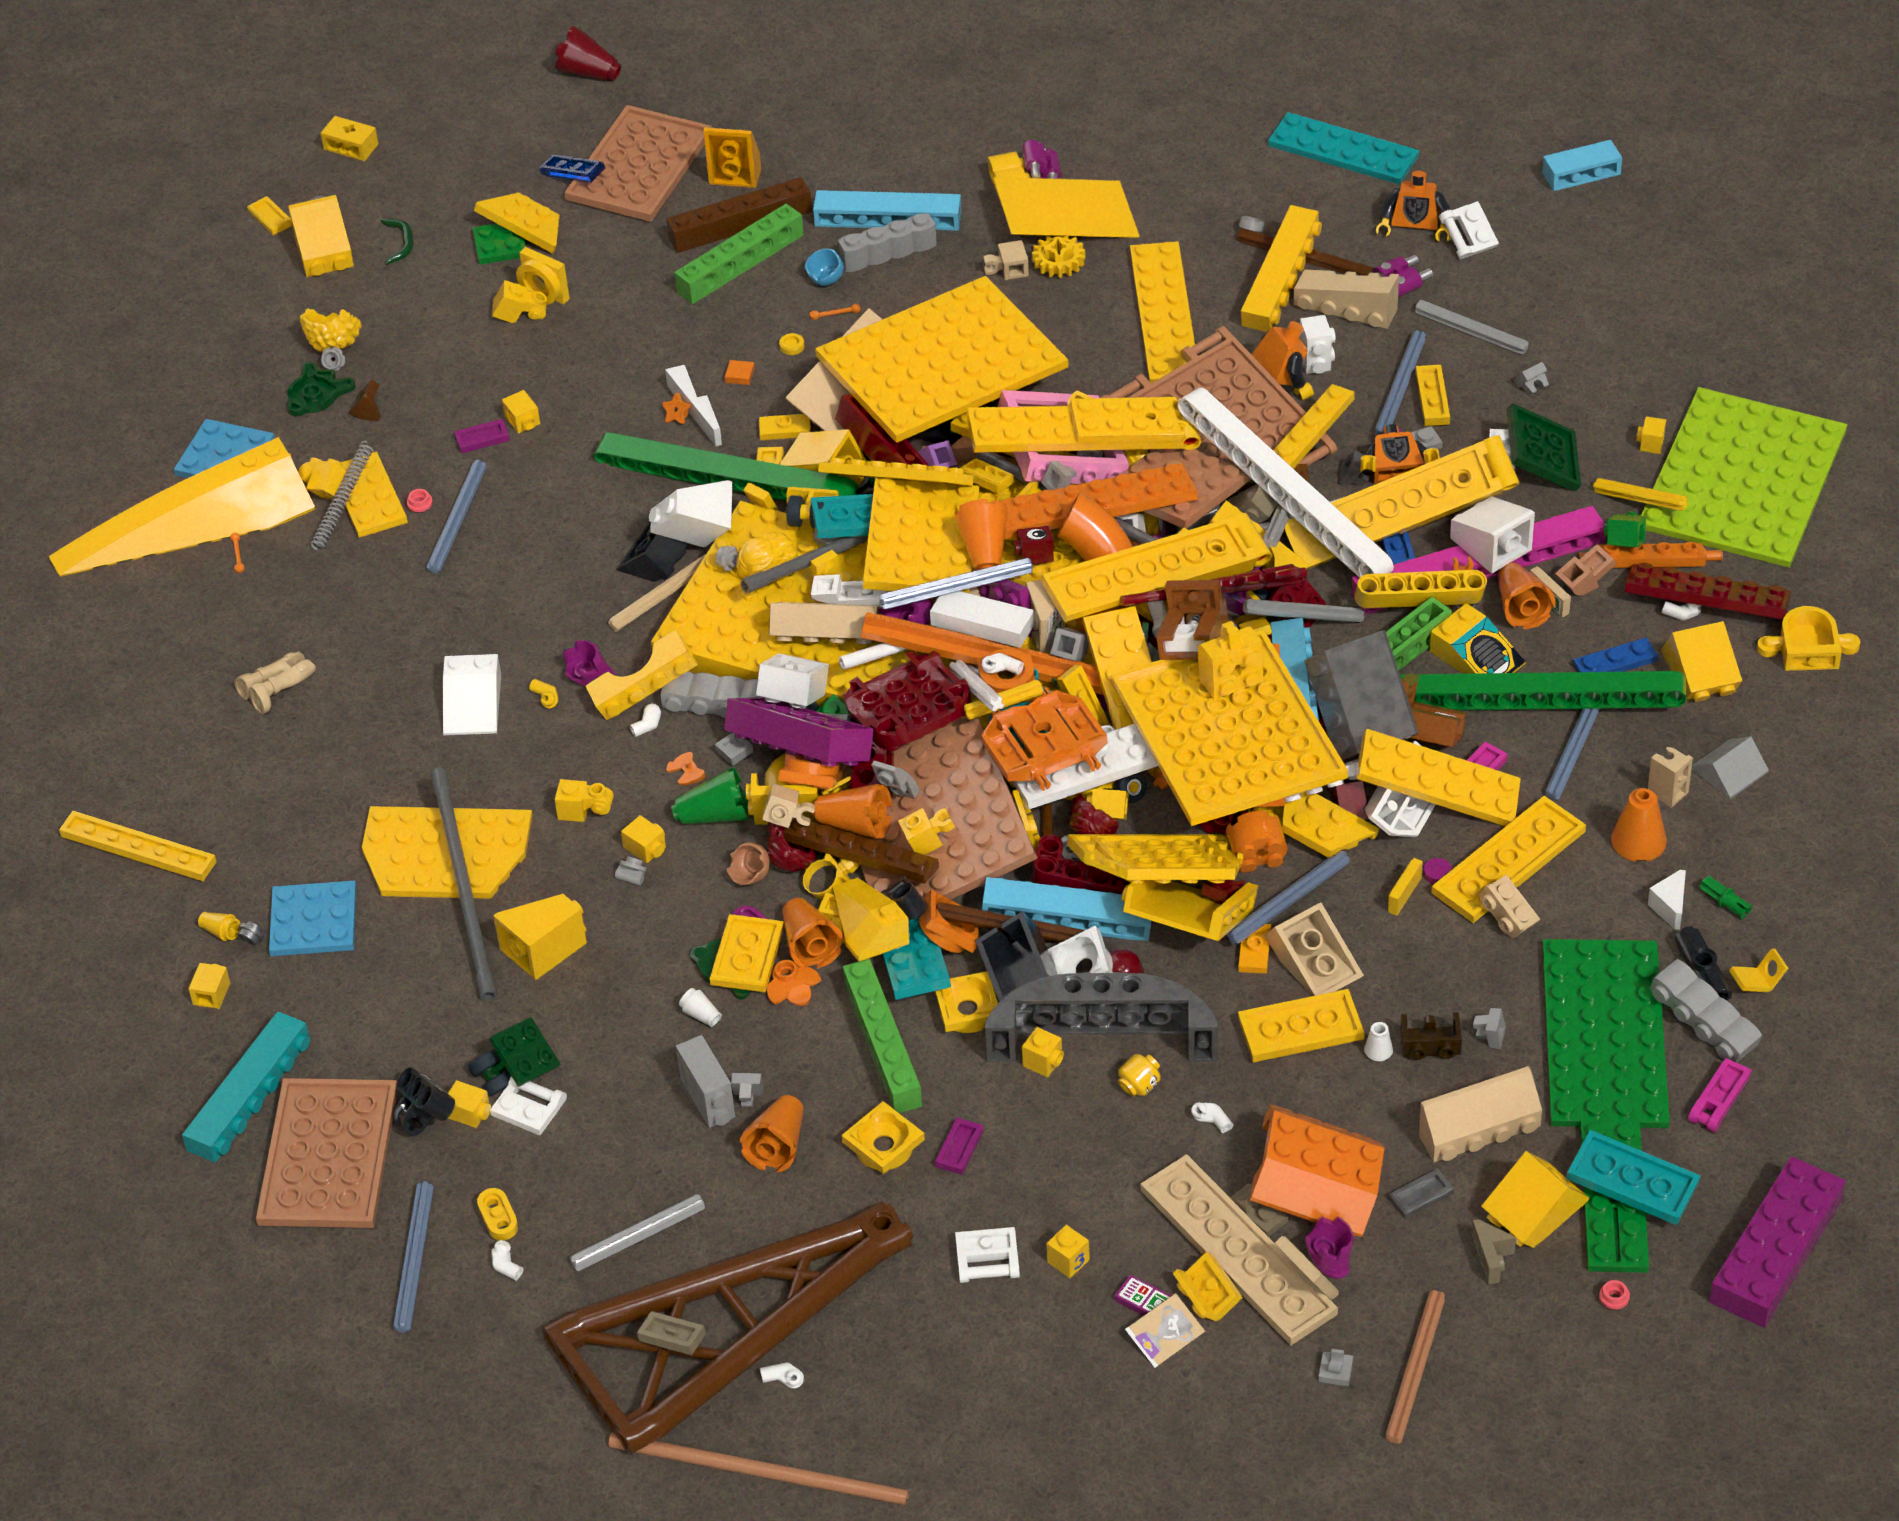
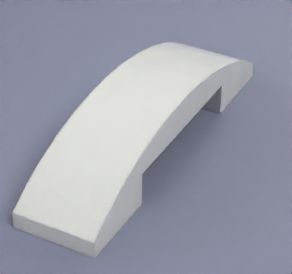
(834, 591)

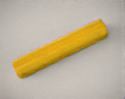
(1009, 697)

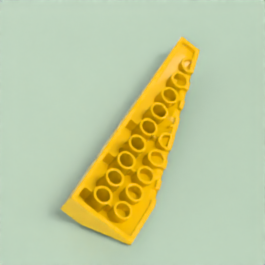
(231, 497)

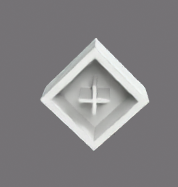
(792, 680)

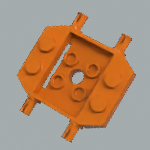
(1070, 738)

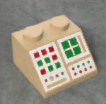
(1045, 615)

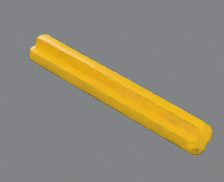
(1640, 494)

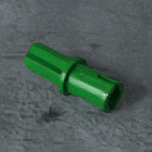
(1725, 897)

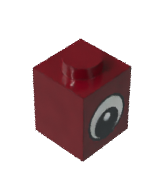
(1034, 544)

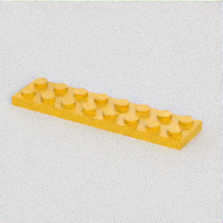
(1162, 306)

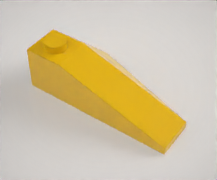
(869, 919)

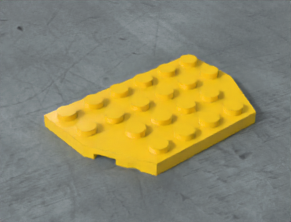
(412, 855)
(1159, 856)

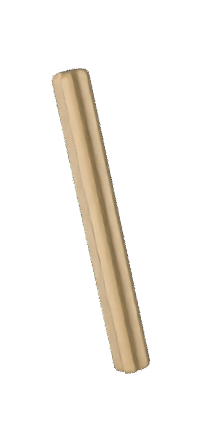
(654, 596)

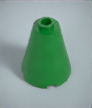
(713, 801)

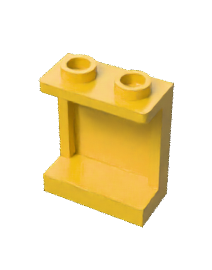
(758, 795)

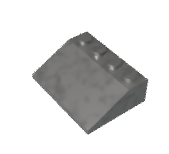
(1360, 691)

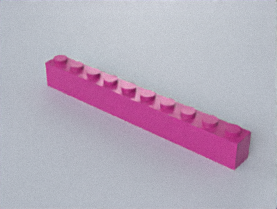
(1550, 540)

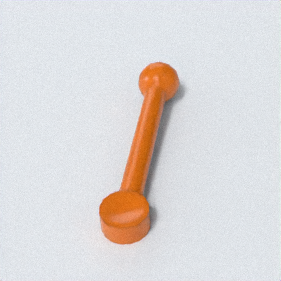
(855, 308)
(239, 567)

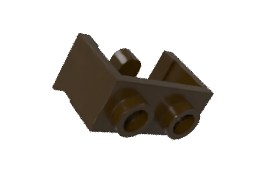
(1431, 1039)

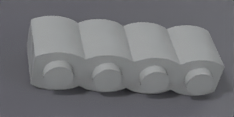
(887, 242)
(705, 693)
(1703, 1009)

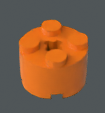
(1259, 839)

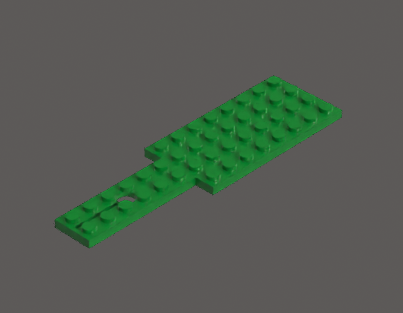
(1606, 1069)

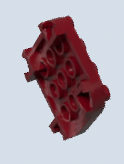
(908, 700)

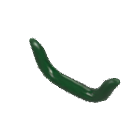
(407, 237)

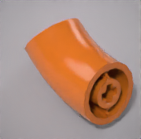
(1092, 530)

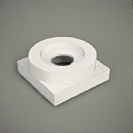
(1082, 946)

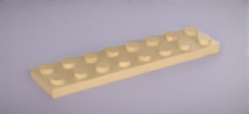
(1243, 1250)

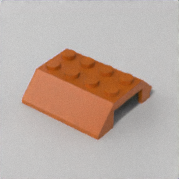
(1317, 1170)

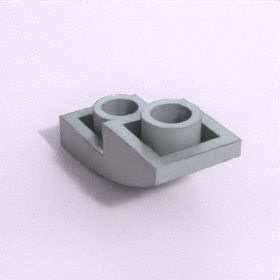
(898, 779)

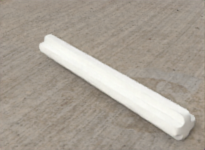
(977, 685)

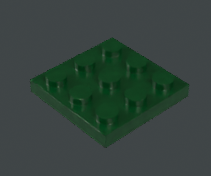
(1543, 447)

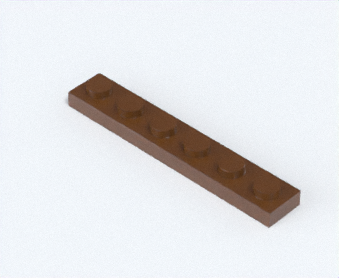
(862, 850)

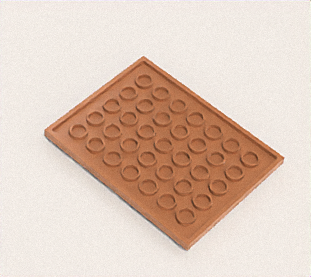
(963, 778)

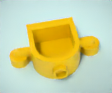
(1809, 641)

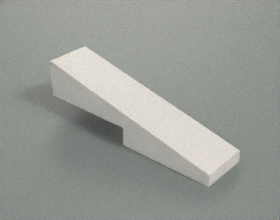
(700, 409)

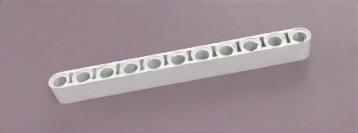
(1284, 484)

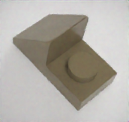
(1264, 1217)
(1491, 1247)

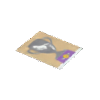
(1165, 1330)

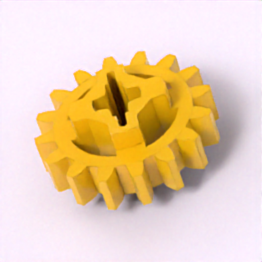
(1058, 255)

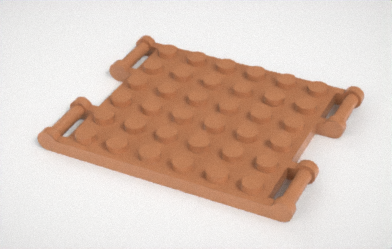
(1236, 383)

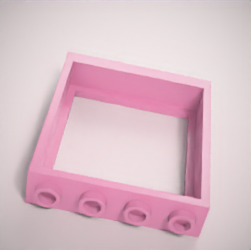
(1034, 465)

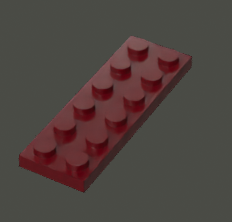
(1708, 591)

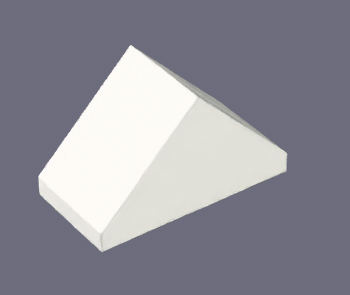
(1667, 898)

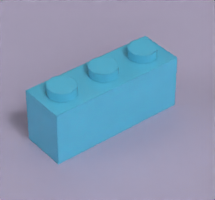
(1582, 165)

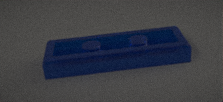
(572, 168)

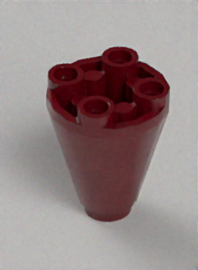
(585, 57)

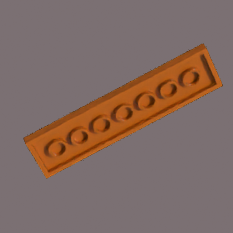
(1117, 495)

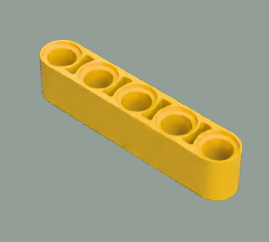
(1408, 594)

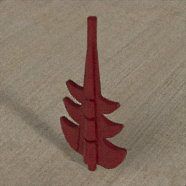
(1265, 578)

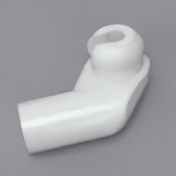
(1681, 612)
(1001, 662)
(1211, 1114)

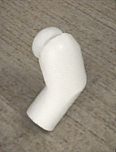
(649, 720)
(502, 1261)
(784, 1373)

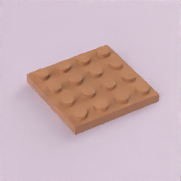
(1211, 477)

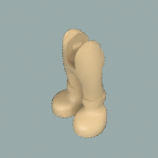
(272, 679)

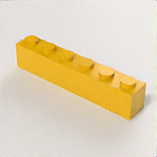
(1281, 268)

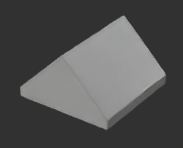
(1732, 766)

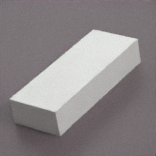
(983, 618)

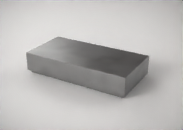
(1421, 1193)

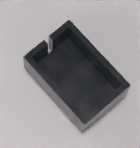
(1015, 963)

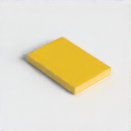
(747, 953)

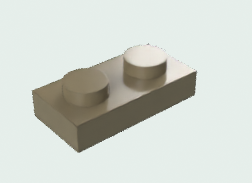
(671, 1333)

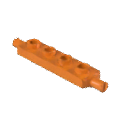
(1662, 554)

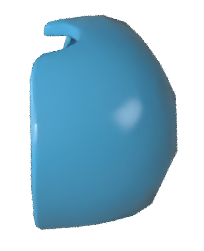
(824, 267)

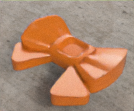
(685, 762)

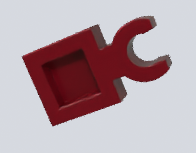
(1221, 891)

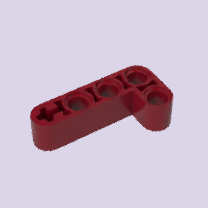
(1055, 870)

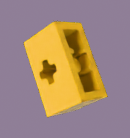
(349, 138)

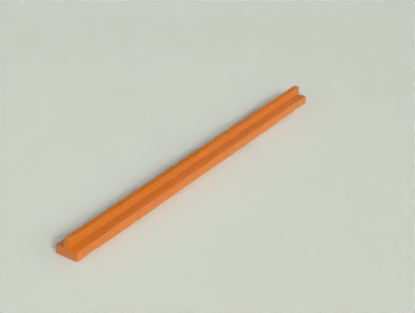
(963, 646)

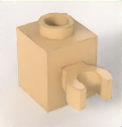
(1010, 259)
(783, 805)

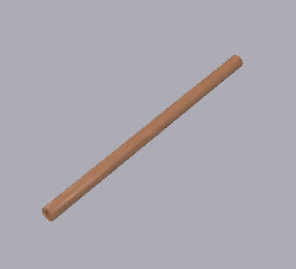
(770, 1471)

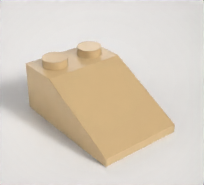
(1314, 951)

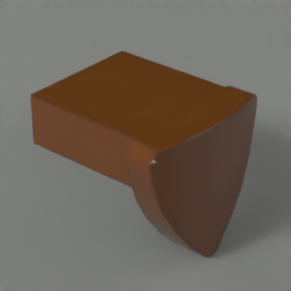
(364, 405)

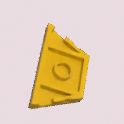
(523, 218)
(1324, 825)

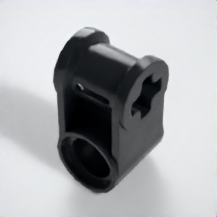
(907, 898)

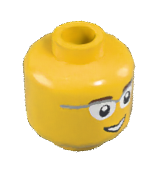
(1139, 1075)

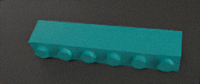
(246, 1087)

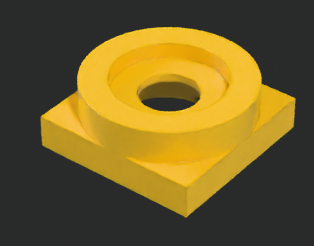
(549, 269)
(972, 988)
(879, 1123)

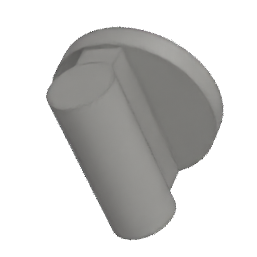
(631, 871)

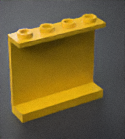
(1188, 908)

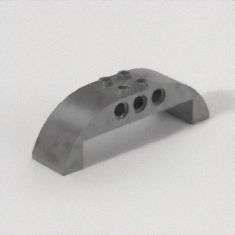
(1101, 1006)

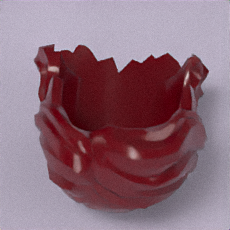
(1090, 820)
(785, 854)

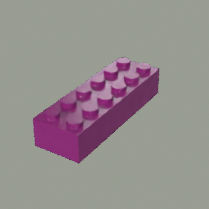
(799, 731)
(1777, 1242)

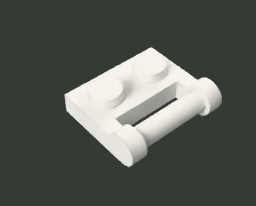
(1474, 227)
(526, 1112)
(987, 1246)

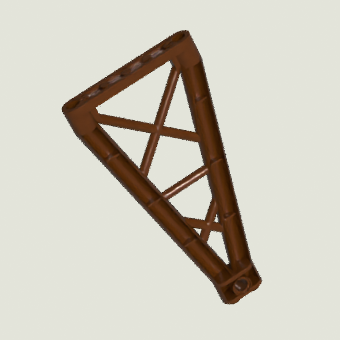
(871, 1235)

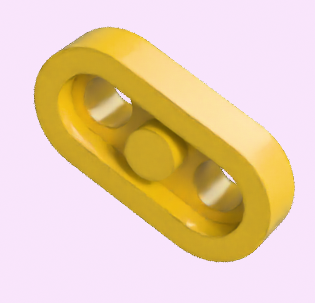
(499, 1215)

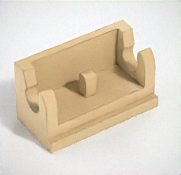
(1670, 777)

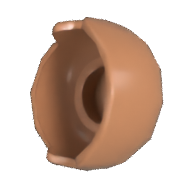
(748, 864)

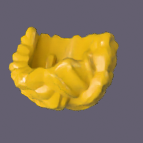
(330, 330)

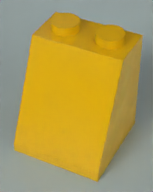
(321, 236)
(821, 446)
(1704, 659)
(541, 933)
(1533, 1200)

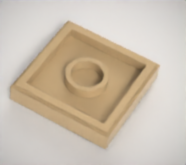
(1307, 1267)

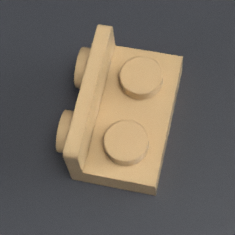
(1508, 907)

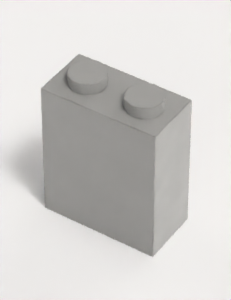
(705, 1081)

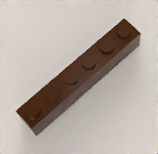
(735, 214)

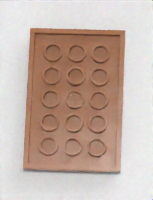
(643, 163)
(327, 1153)

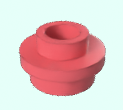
(419, 500)
(1614, 1287)

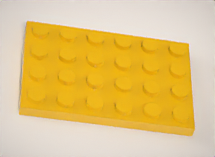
(915, 534)

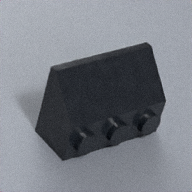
(652, 556)

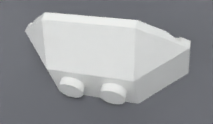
(1398, 812)

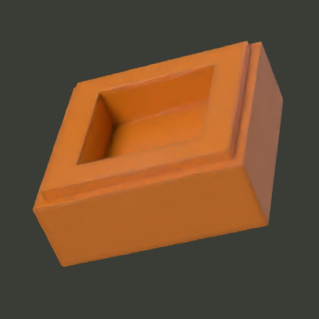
(739, 372)

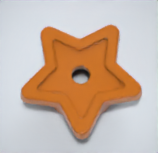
(681, 413)

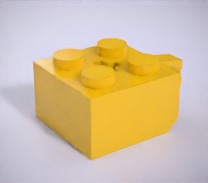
(1230, 661)

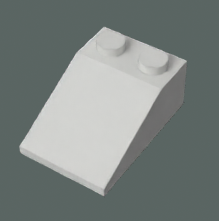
(471, 694)

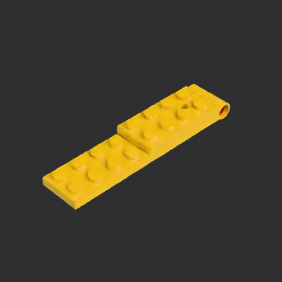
(1083, 426)
(1416, 497)
(1196, 554)

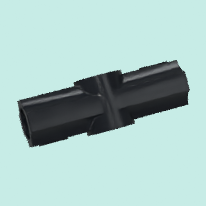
(1702, 960)

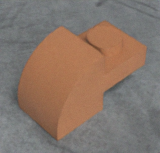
(1583, 573)

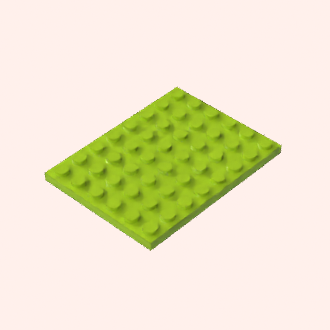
(1745, 476)

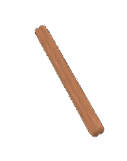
(1415, 1367)

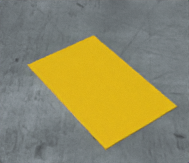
(1065, 207)

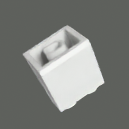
(694, 513)
(1494, 532)

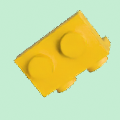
(1208, 1288)

